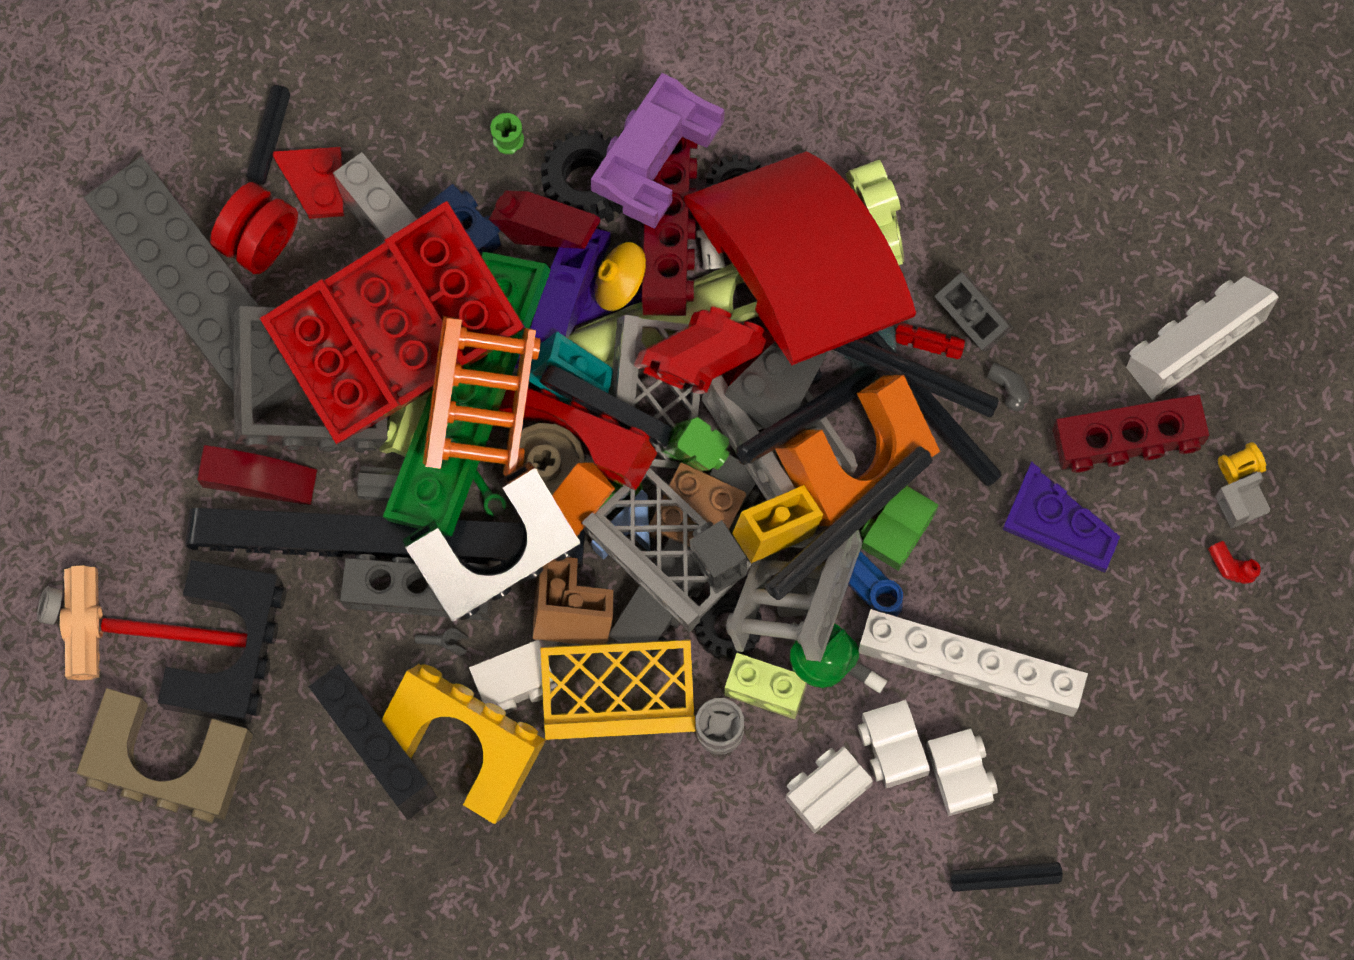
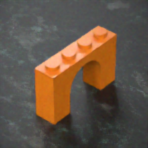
(898, 432)

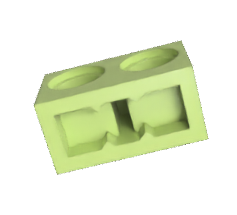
(765, 686)

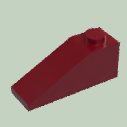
(542, 221)

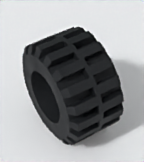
(568, 156)

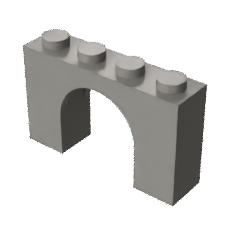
(371, 197)

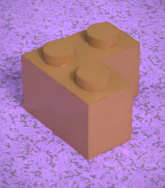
(570, 611)

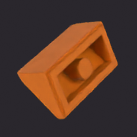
(582, 494)

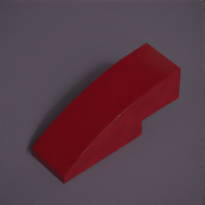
(256, 475)

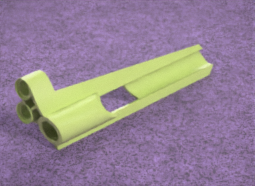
(719, 286)

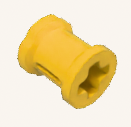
(1242, 463)

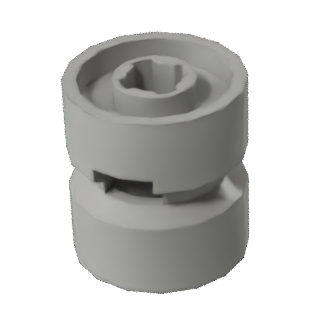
(719, 726)

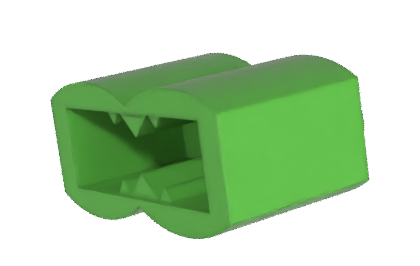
(898, 527)

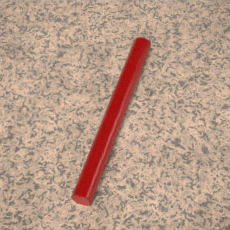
(174, 632)

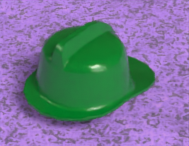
(838, 659)

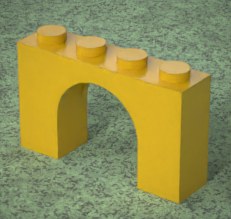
(506, 745)

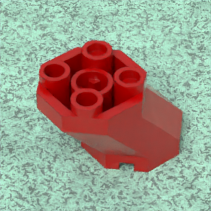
(702, 350)

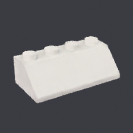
(1201, 335)

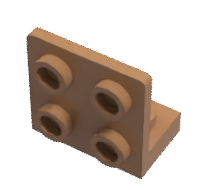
(706, 495)

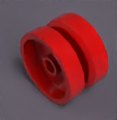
(254, 228)

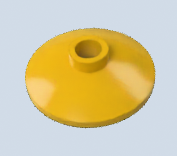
(620, 276)

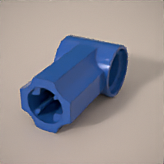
(870, 583)

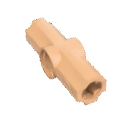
(81, 623)

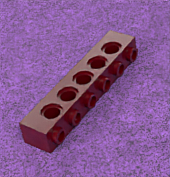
(670, 294)

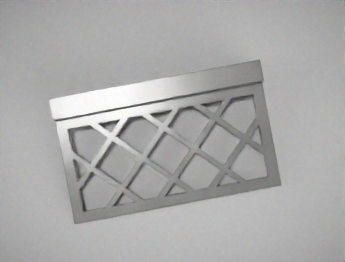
(626, 379)
(637, 562)

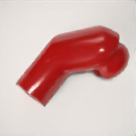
(1233, 569)

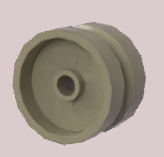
(551, 447)

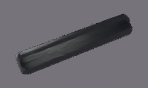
(268, 134)
(1006, 876)

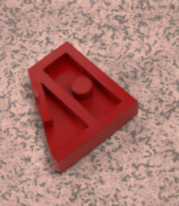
(312, 179)

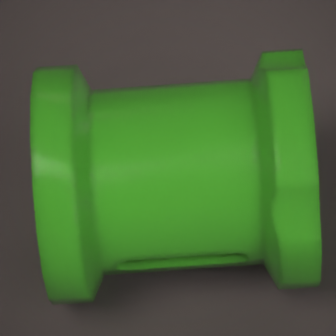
(499, 126)

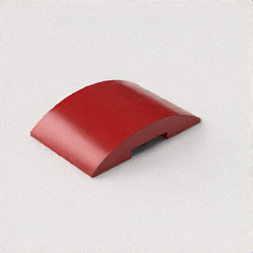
(805, 254)
(374, 328)

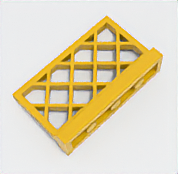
(620, 721)

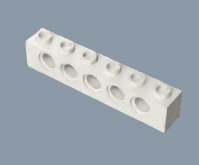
(972, 663)

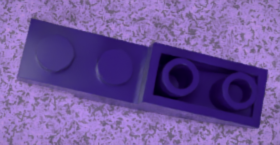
(567, 286)

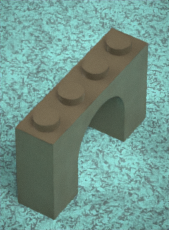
(203, 789)

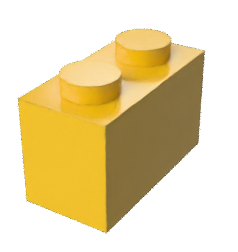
(777, 524)

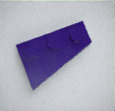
(1057, 522)

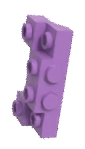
(646, 144)

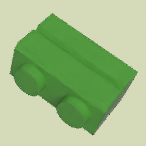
(697, 445)

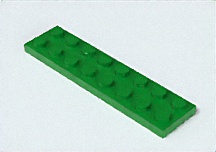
(436, 493)

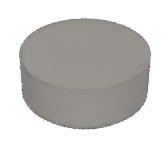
(49, 605)

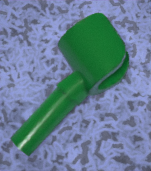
(487, 494)

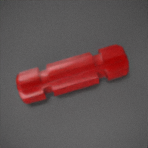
(929, 340)

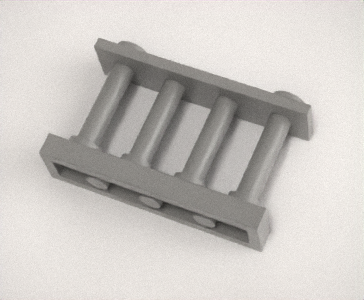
(741, 427)
(821, 605)

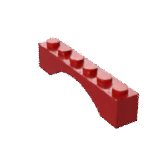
(617, 452)

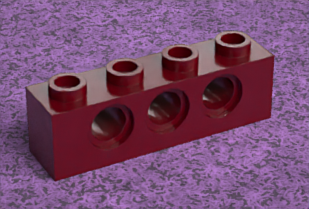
(1182, 413)

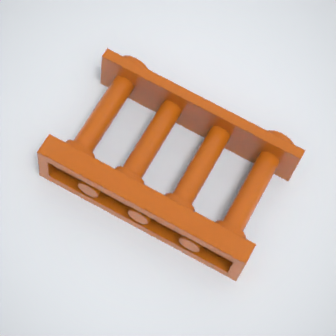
(451, 374)

